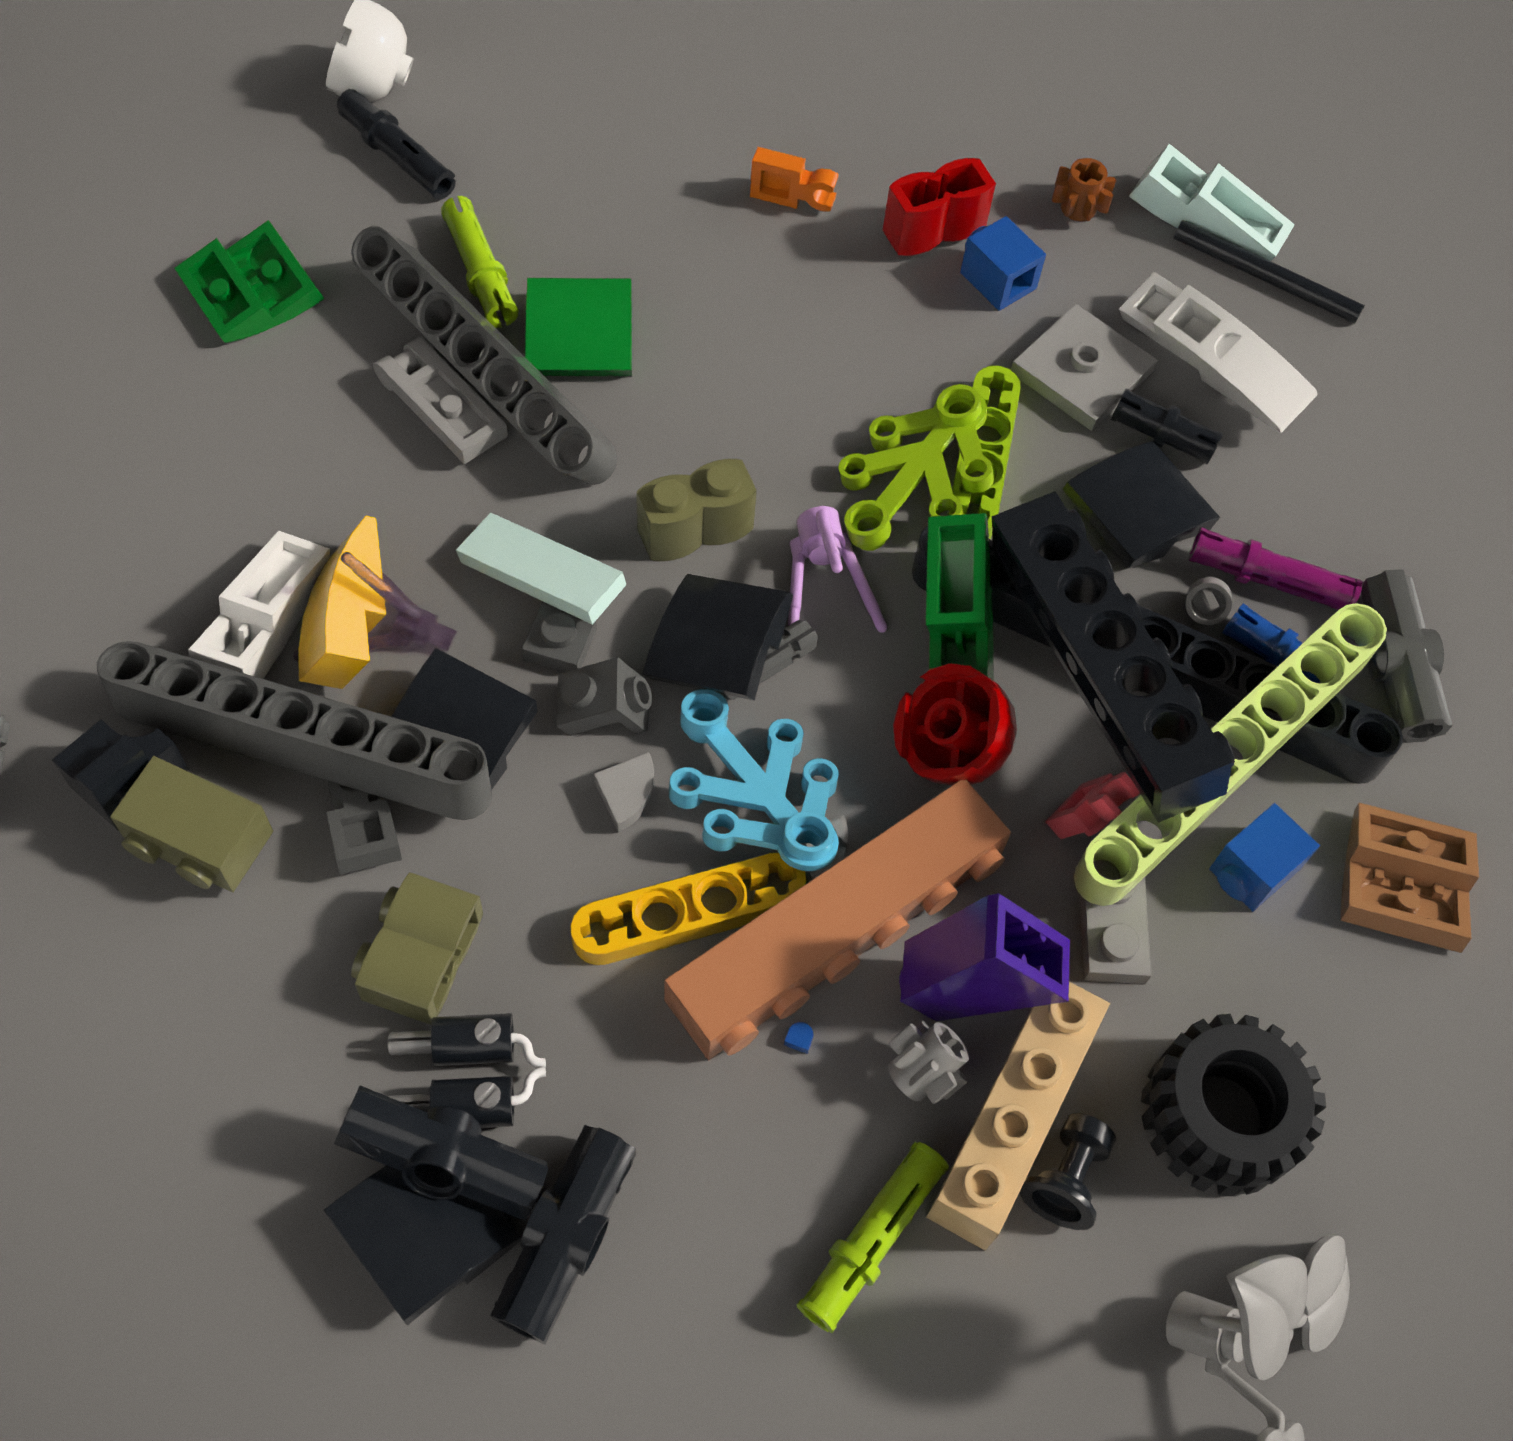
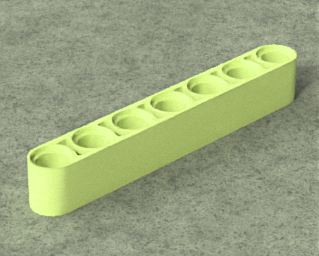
(1250, 732)

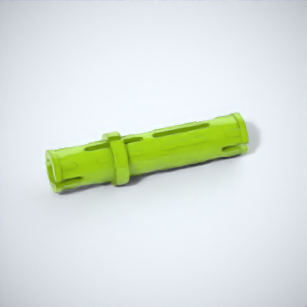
(484, 275)
(858, 1256)

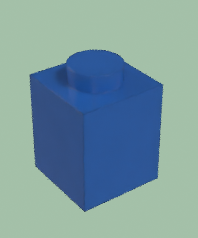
(1002, 262)
(1263, 857)

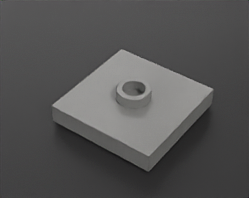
(1083, 366)

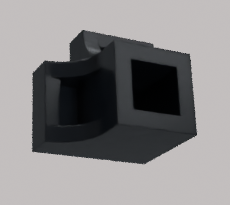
(106, 764)

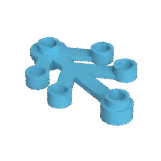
(705, 721)

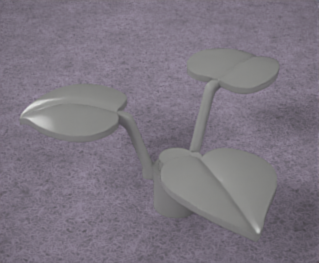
(1271, 1302)

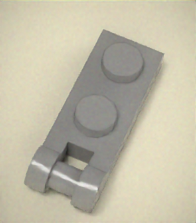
(442, 400)

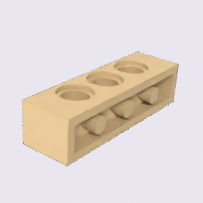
(1016, 1117)

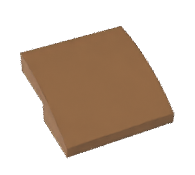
(1409, 877)

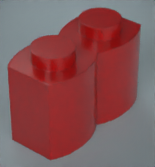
(938, 206)

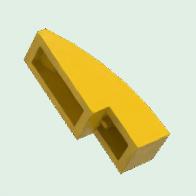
(341, 613)

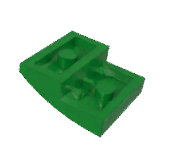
(249, 284)
(579, 326)

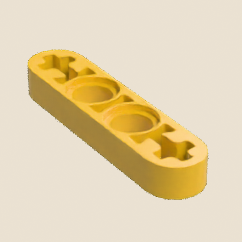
(685, 898)

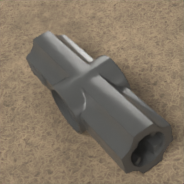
(1407, 658)

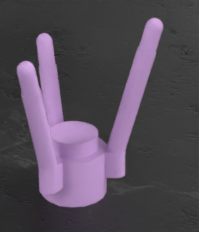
(824, 543)

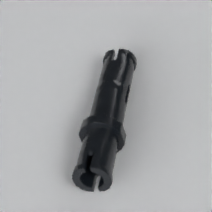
(381, 132)

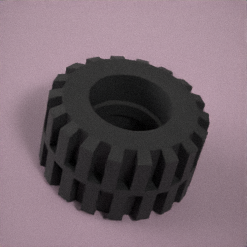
(1266, 1071)

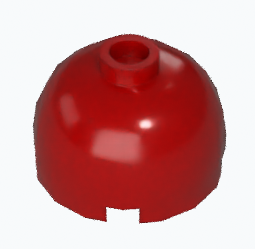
(955, 726)

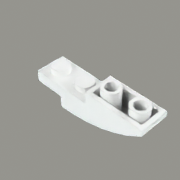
(1221, 349)

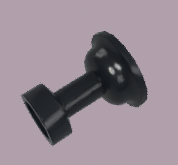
(1060, 1193)

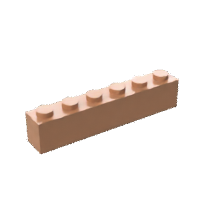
(835, 919)

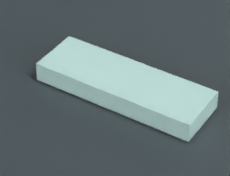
(541, 568)

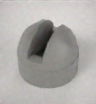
(1198, 605)

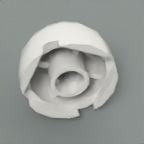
(370, 53)

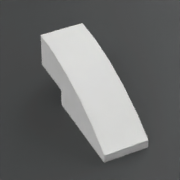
(262, 606)

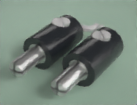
(470, 1042)

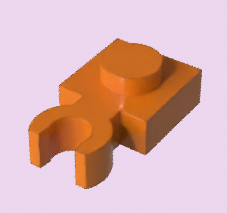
(785, 182)

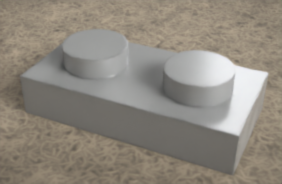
(1116, 935)

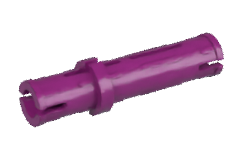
(1265, 567)

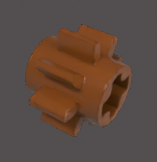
(1083, 189)

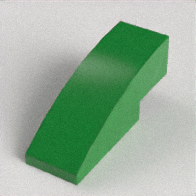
(959, 592)

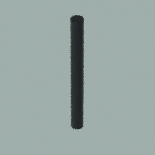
(1269, 271)

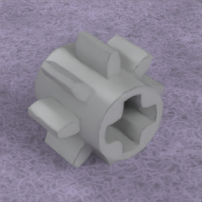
(928, 1061)

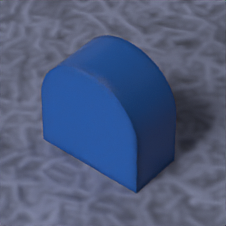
(799, 1037)

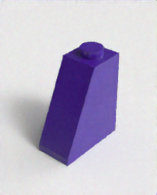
(985, 963)

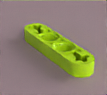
(997, 452)

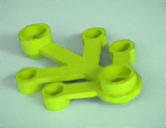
(955, 415)

